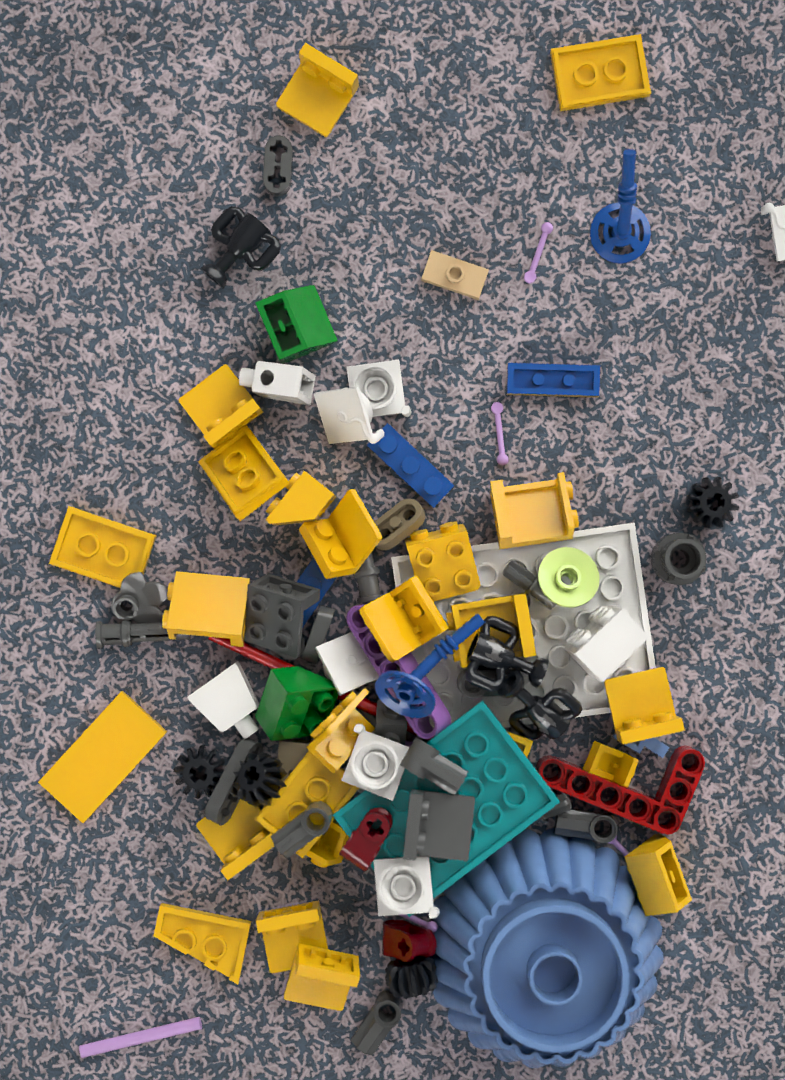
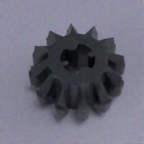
(715, 514)
(194, 760)
(259, 779)
(411, 977)

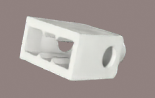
(289, 382)
(228, 701)

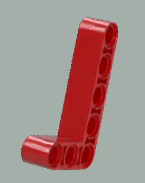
(624, 796)

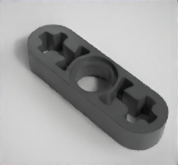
(224, 797)

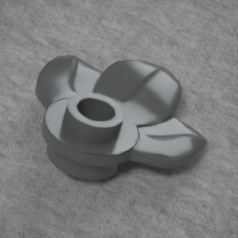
(144, 599)

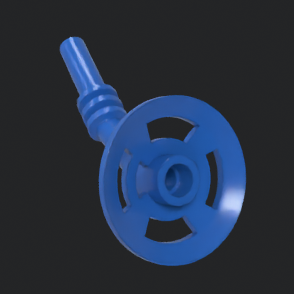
(622, 224)
(411, 683)

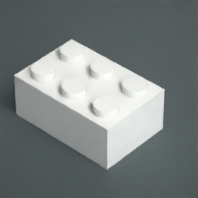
(605, 641)

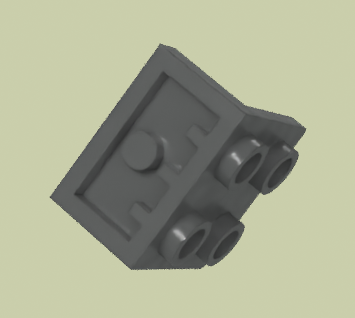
(277, 612)
(438, 825)

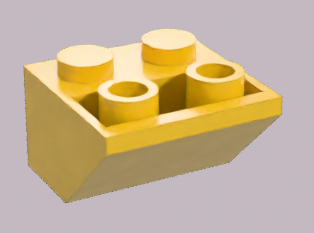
(302, 503)
(658, 876)

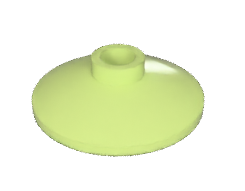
(574, 565)

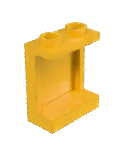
(533, 512)
(207, 606)
(510, 608)

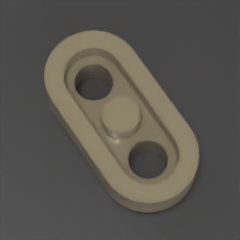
(396, 523)

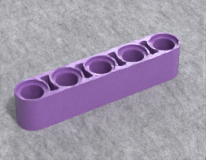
(407, 663)

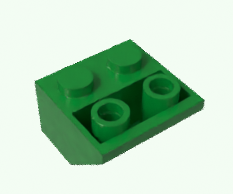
(296, 322)
(294, 703)

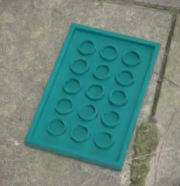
(499, 777)

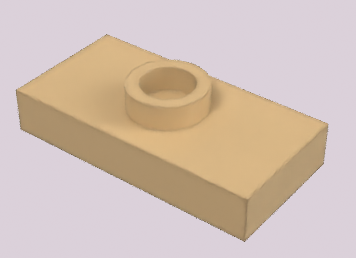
(454, 275)

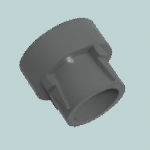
(694, 554)

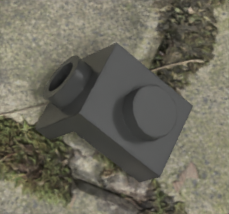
(390, 724)

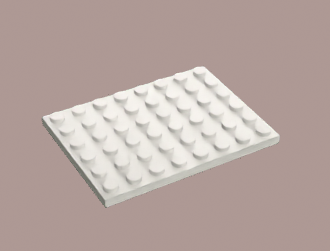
(620, 586)

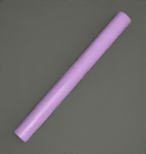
(140, 1037)

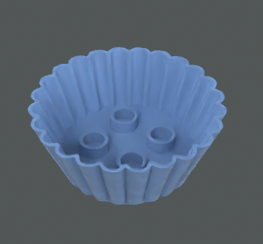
(545, 951)

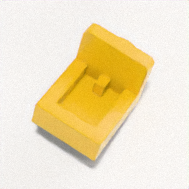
(611, 764)
(328, 846)

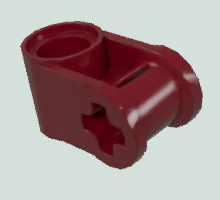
(365, 841)
(407, 940)

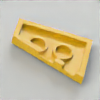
(206, 936)

